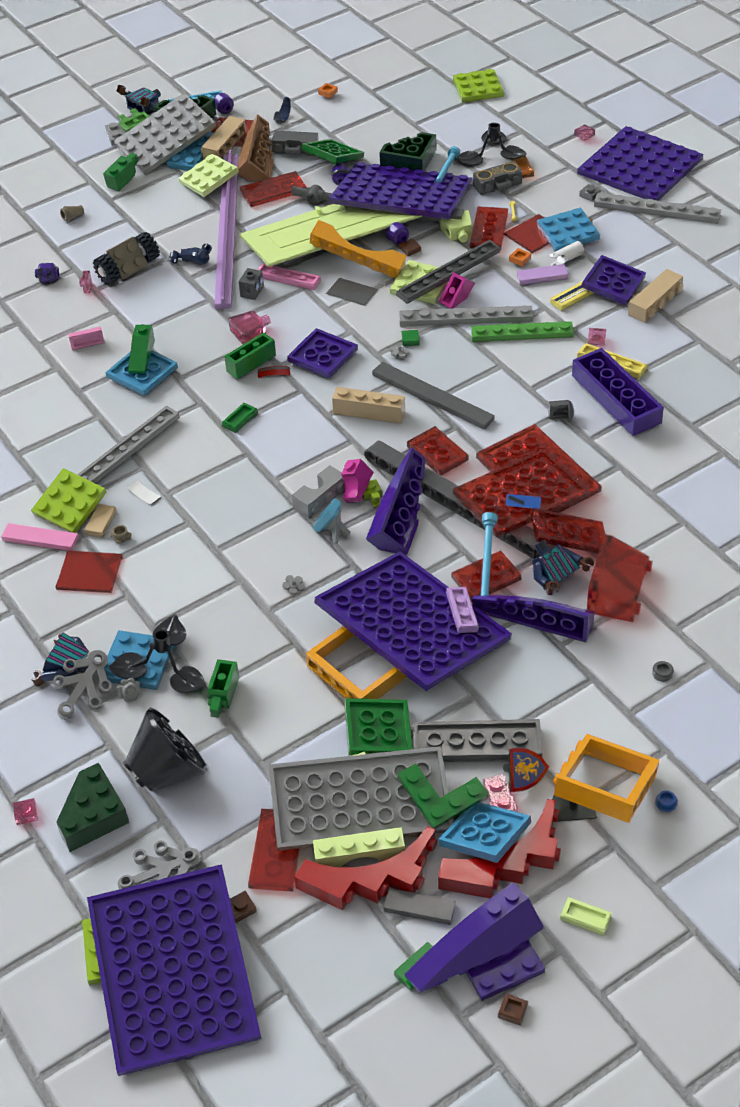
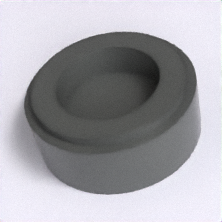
(662, 671)

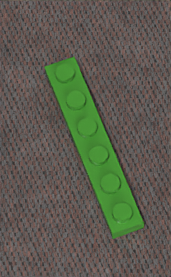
(522, 331)

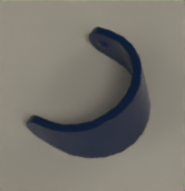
(283, 113)

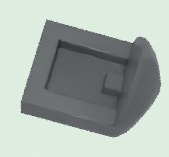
(561, 409)

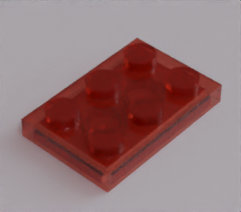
(438, 450)
(501, 575)

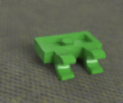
(127, 124)

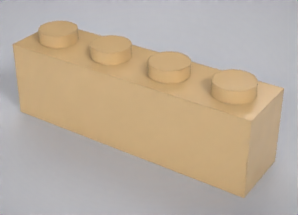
(224, 137)
(655, 295)
(368, 404)

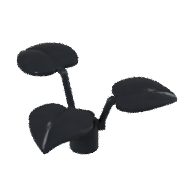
(492, 135)
(165, 634)

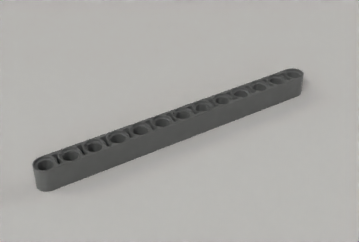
(441, 491)

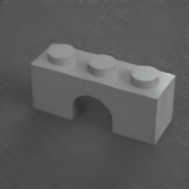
(310, 501)

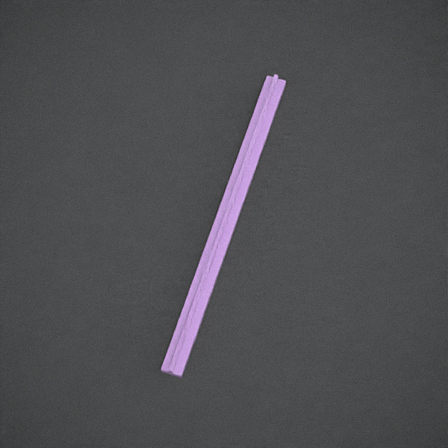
(226, 238)

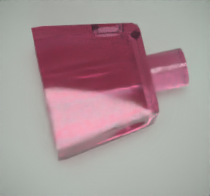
(248, 325)

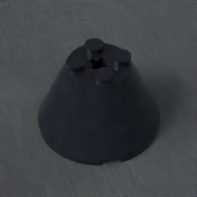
(162, 755)

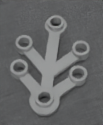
(83, 680)
(161, 867)

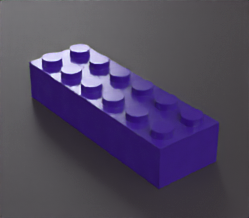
(617, 391)

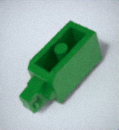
(121, 172)
(222, 686)

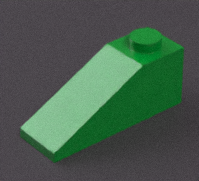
(141, 348)

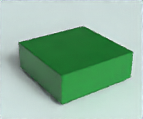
(410, 337)

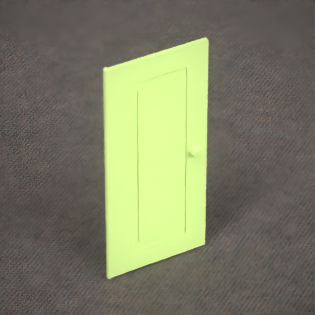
(291, 236)

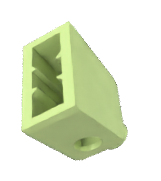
(457, 228)

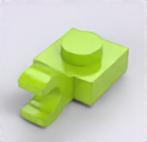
(373, 492)

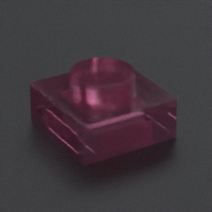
(584, 132)
(86, 281)
(597, 336)
(25, 811)

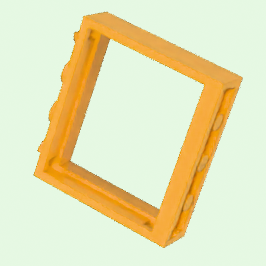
(337, 680)
(597, 798)

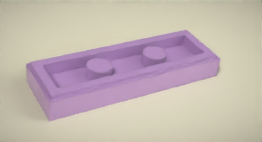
(542, 274)
(462, 609)

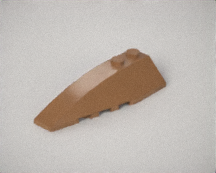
(255, 157)

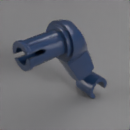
(194, 255)

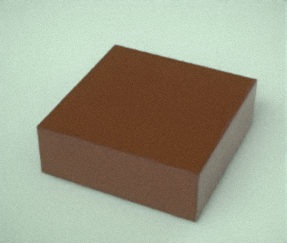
(410, 247)
(513, 1009)

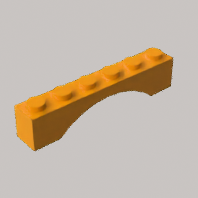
(386, 262)

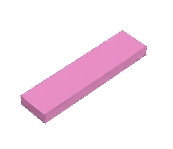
(290, 277)
(40, 537)

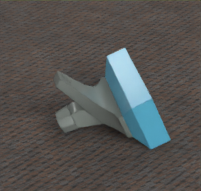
(331, 520)

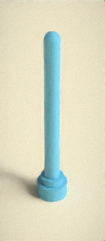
(453, 152)
(489, 521)

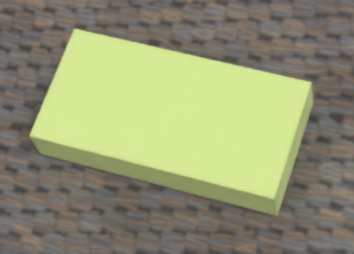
(586, 916)

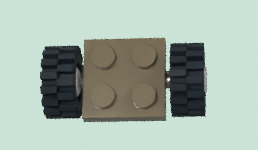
(126, 258)

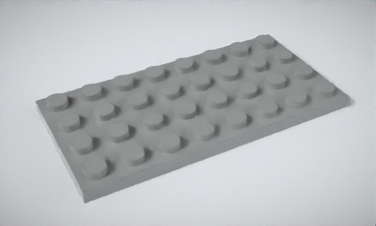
(350, 796)

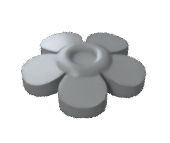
(399, 352)
(293, 584)

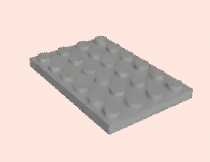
(165, 133)

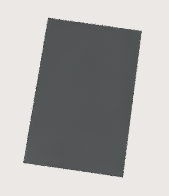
(352, 291)

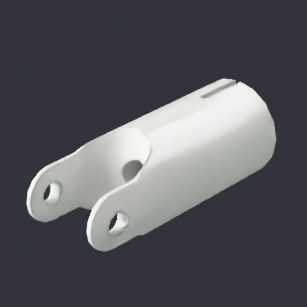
(567, 253)

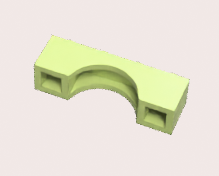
(375, 844)

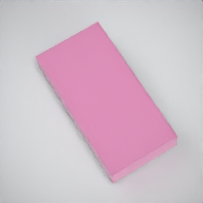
(86, 338)

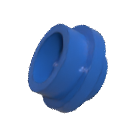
(666, 801)

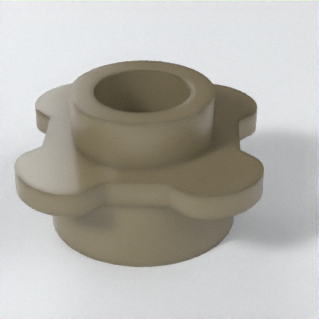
(120, 534)

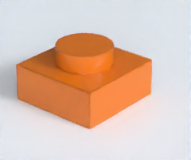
(327, 90)
(520, 257)

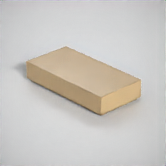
(100, 520)

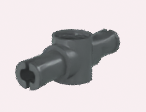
(312, 194)

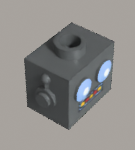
(251, 283)

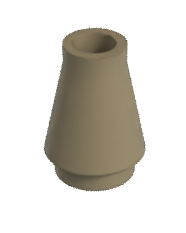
(71, 212)

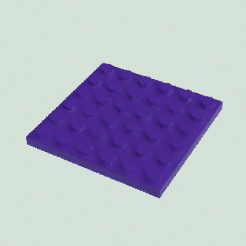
(640, 164)

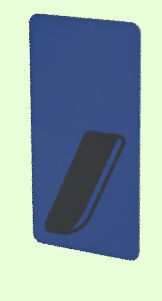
(523, 501)

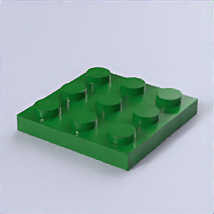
(332, 151)
(377, 725)

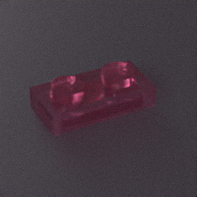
(500, 792)

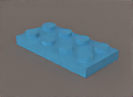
(189, 156)

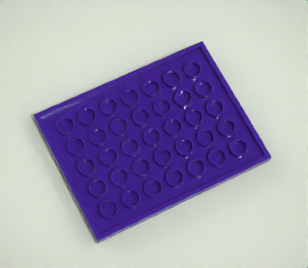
(401, 190)
(409, 620)
(172, 970)

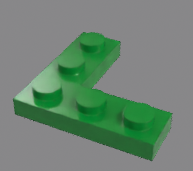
(437, 809)

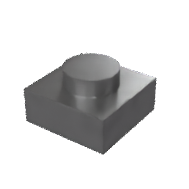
(589, 192)

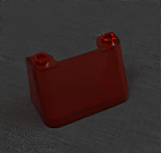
(617, 580)

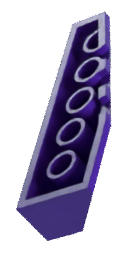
(397, 512)
(538, 614)
(485, 934)

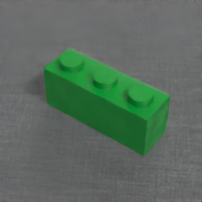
(250, 355)

